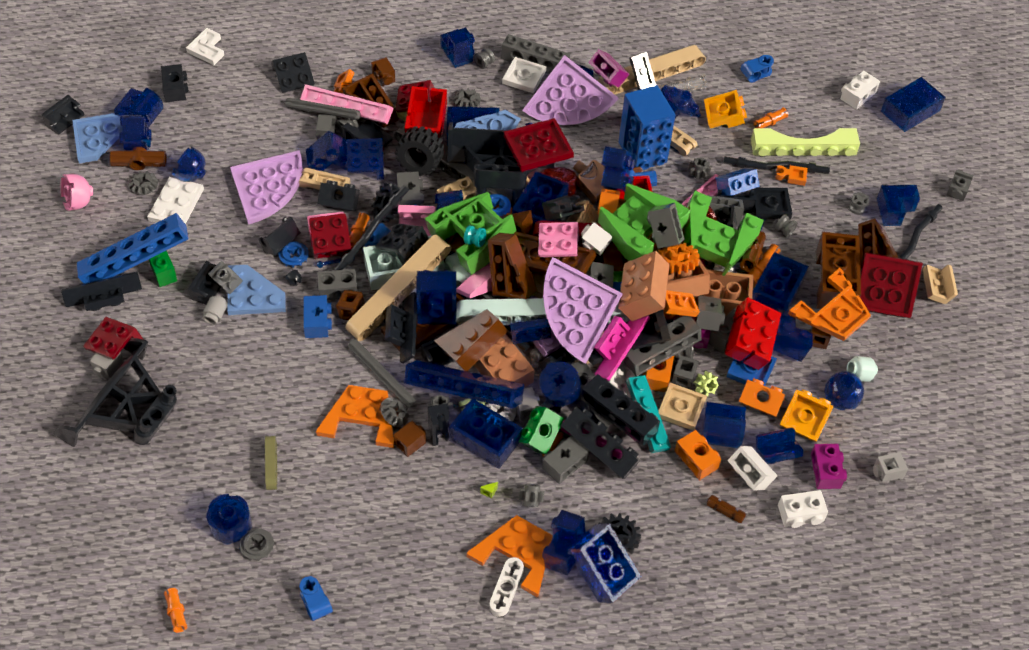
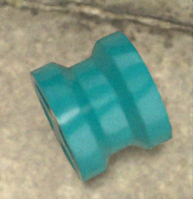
(475, 236)

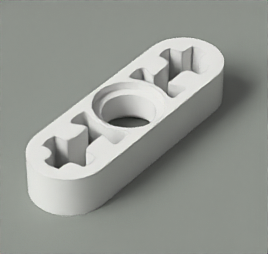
(508, 595)

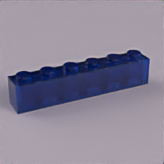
(464, 384)

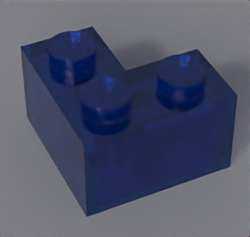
(458, 46)
(327, 151)
(617, 168)
(896, 201)
(790, 339)
(566, 530)

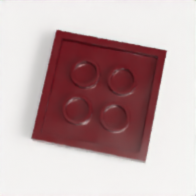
(538, 144)
(889, 284)

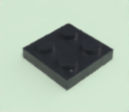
(772, 203)

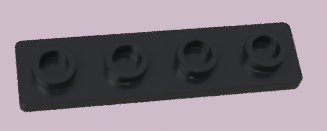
(102, 292)
(402, 327)

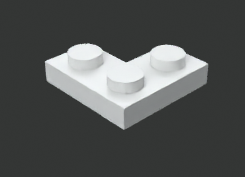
(204, 48)

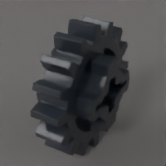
(382, 199)
(620, 525)

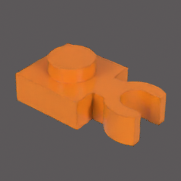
(343, 80)
(794, 174)

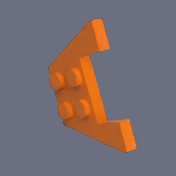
(841, 315)
(359, 406)
(518, 540)

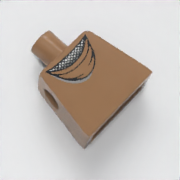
(590, 179)

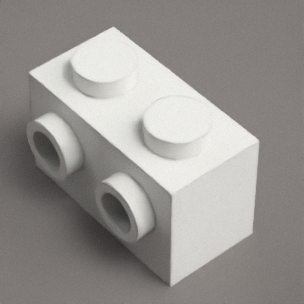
(859, 89)
(595, 238)
(752, 468)
(802, 509)

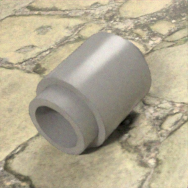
(214, 310)

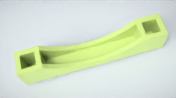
(769, 142)

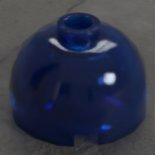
(190, 166)
(844, 390)

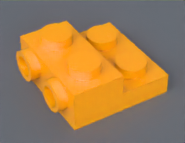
(725, 110)
(807, 415)

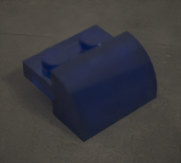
(140, 103)
(724, 424)

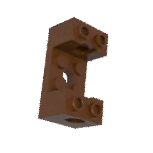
(837, 250)

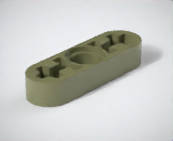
(271, 462)

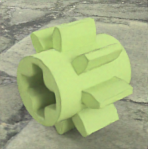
(706, 383)

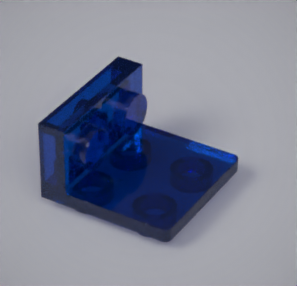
(681, 101)
(365, 156)
(530, 330)

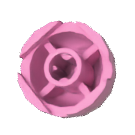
(76, 191)

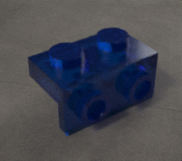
(778, 446)

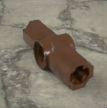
(138, 158)
(753, 254)

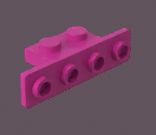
(616, 343)

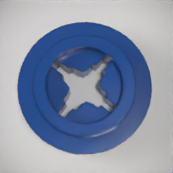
(504, 204)
(292, 248)

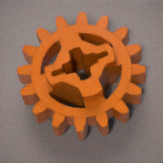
(680, 257)

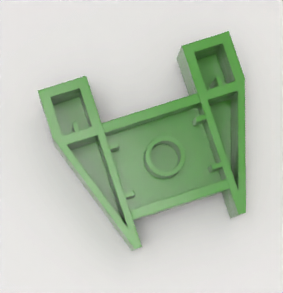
(474, 212)
(630, 223)
(716, 240)

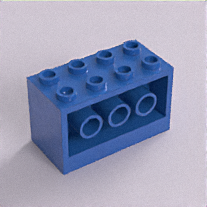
(647, 127)

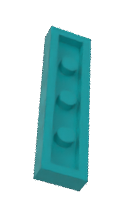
(640, 392)

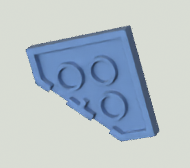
(498, 121)
(95, 135)
(254, 294)

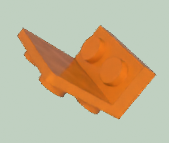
(680, 304)

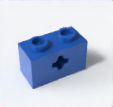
(737, 181)
(316, 316)

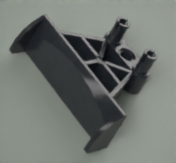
(488, 158)
(144, 430)

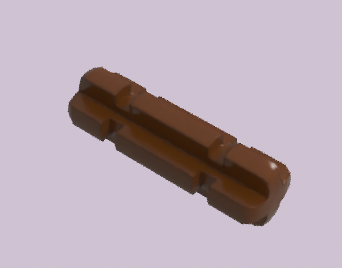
(726, 509)

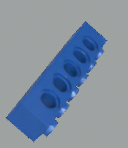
(133, 250)

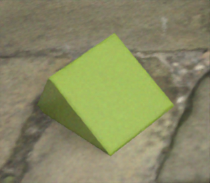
(489, 490)

